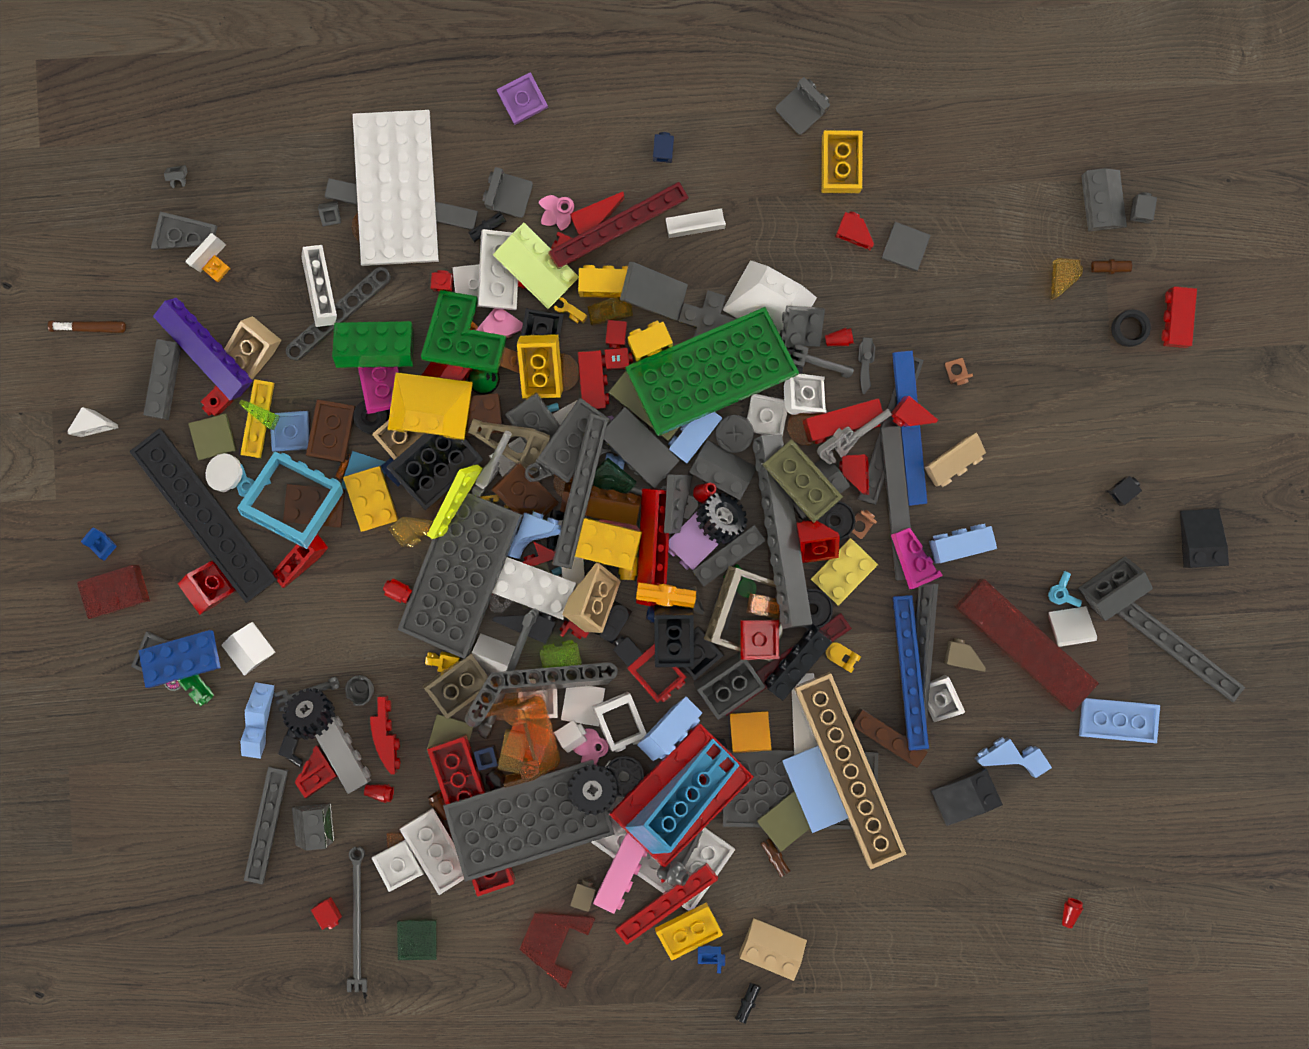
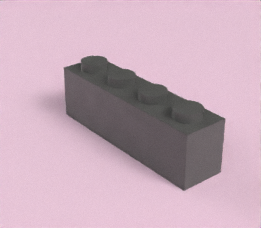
(162, 379)
(728, 555)

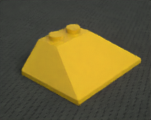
(430, 405)

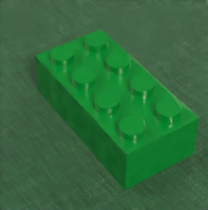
(373, 344)

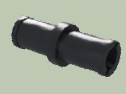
(489, 224)
(747, 1003)

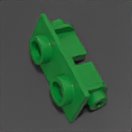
(201, 693)

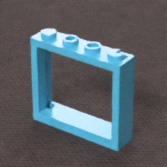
(303, 539)

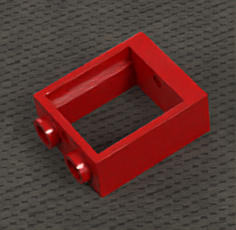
(665, 694)

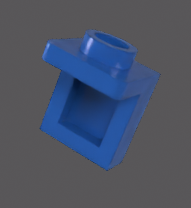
(99, 543)
(711, 955)

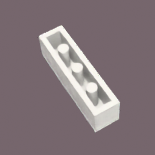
(318, 285)

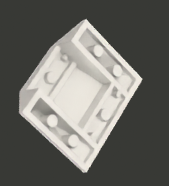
(766, 288)

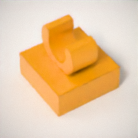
(216, 268)

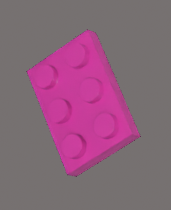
(377, 387)

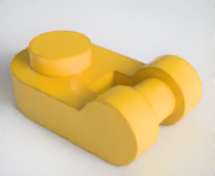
(836, 652)

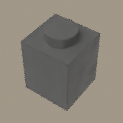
(1143, 208)

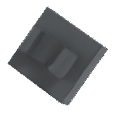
(176, 173)

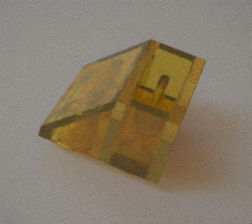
(409, 530)

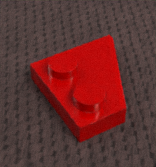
(315, 774)

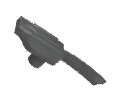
(865, 356)

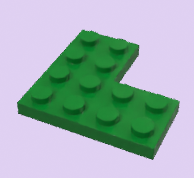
(454, 343)

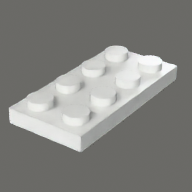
(496, 283)
(534, 587)
(433, 850)

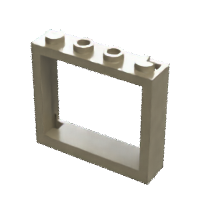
(724, 603)

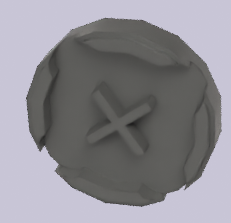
(734, 433)

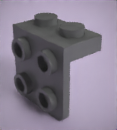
(803, 106)
(507, 193)

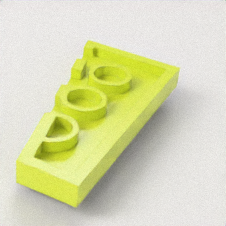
(458, 491)

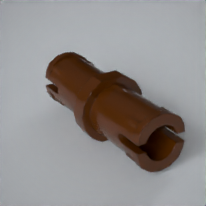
(1111, 266)
(775, 857)

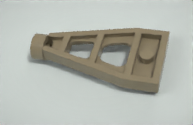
(534, 446)

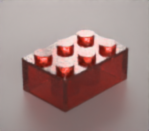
(113, 591)

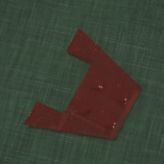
(546, 938)

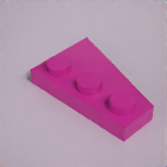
(914, 562)

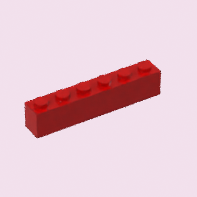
(653, 541)

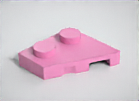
(501, 323)

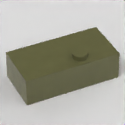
(626, 395)

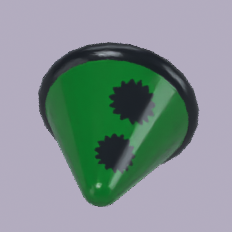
(484, 381)

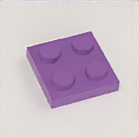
(522, 98)

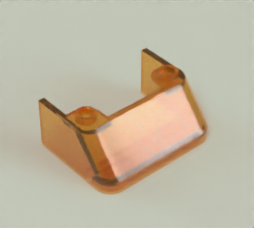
(534, 716)

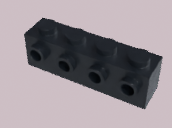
(798, 662)

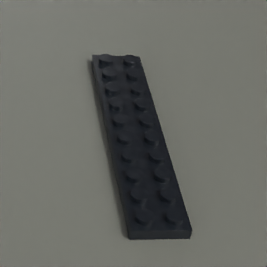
(203, 515)

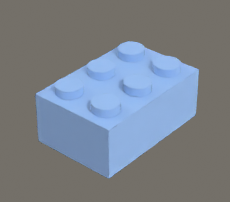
(962, 543)
(670, 729)

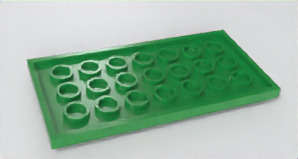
(711, 371)

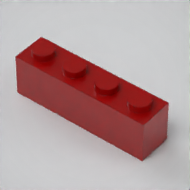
(855, 416)

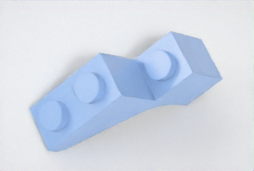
(532, 528)
(256, 718)
(1006, 753)

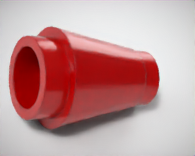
(840, 338)
(703, 491)
(380, 792)
(1071, 912)

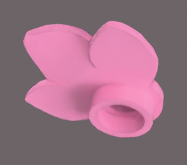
(554, 213)
(588, 749)

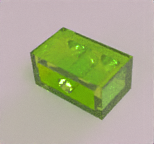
(564, 655)

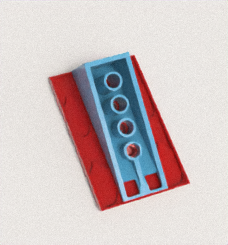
(681, 795)

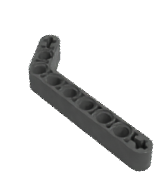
(542, 683)

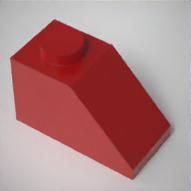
(854, 231)
(911, 413)
(856, 470)

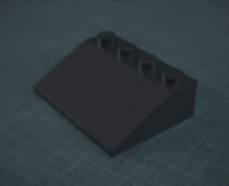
(431, 466)

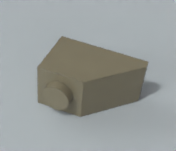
(962, 655)

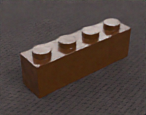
(608, 505)
(887, 737)

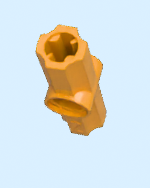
(666, 595)

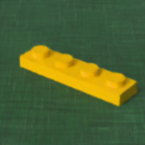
(255, 430)

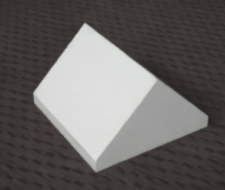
(89, 423)
(248, 648)
(492, 654)
(943, 699)

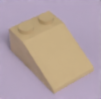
(252, 345)
(592, 600)

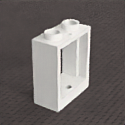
(613, 703)

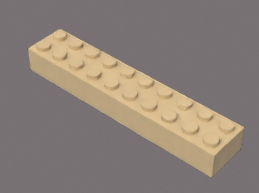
(850, 770)

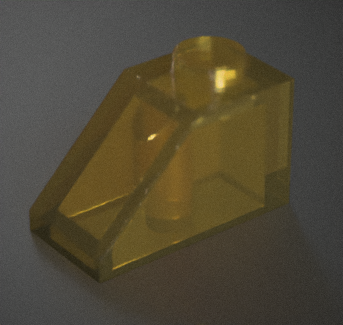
(1064, 275)
(609, 309)

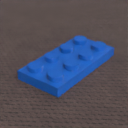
(179, 659)

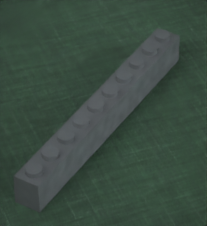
(782, 539)

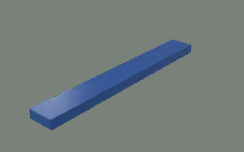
(911, 435)
(910, 673)

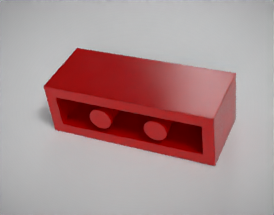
(1179, 317)
(593, 379)

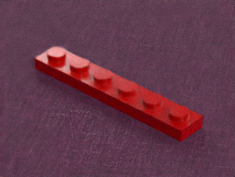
(666, 904)

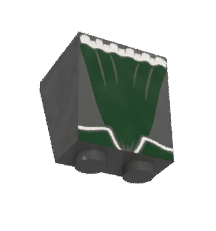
(313, 826)

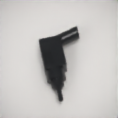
(288, 748)

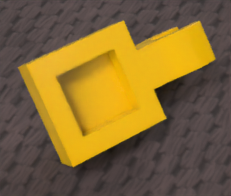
(574, 313)
(443, 661)

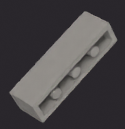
(343, 757)

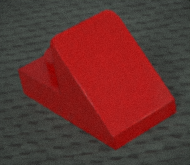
(544, 554)

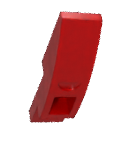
(385, 743)

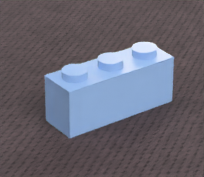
(693, 436)

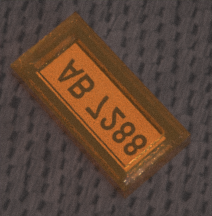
(763, 606)

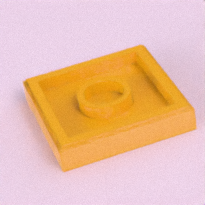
(750, 732)

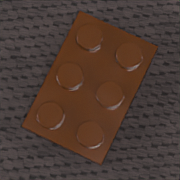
(330, 431)
(522, 494)
(304, 501)

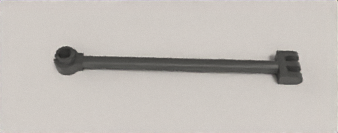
(486, 728)
(356, 980)

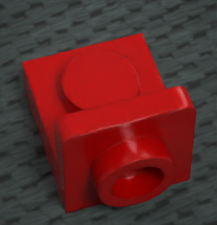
(576, 631)

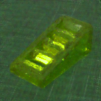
(264, 416)

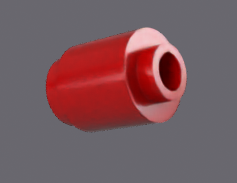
(397, 591)

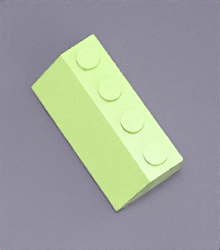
(531, 264)

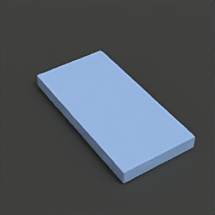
(1119, 720)
(815, 789)

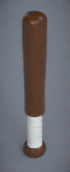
(90, 326)

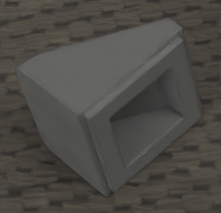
(329, 213)

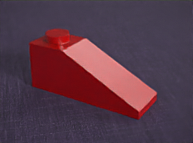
(596, 213)
(299, 560)

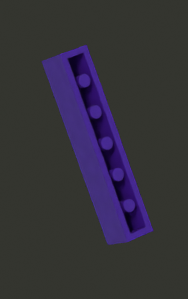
(203, 348)

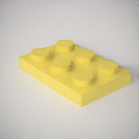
(842, 575)

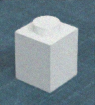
(571, 736)

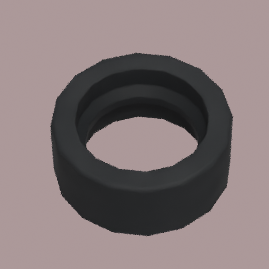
(1146, 328)

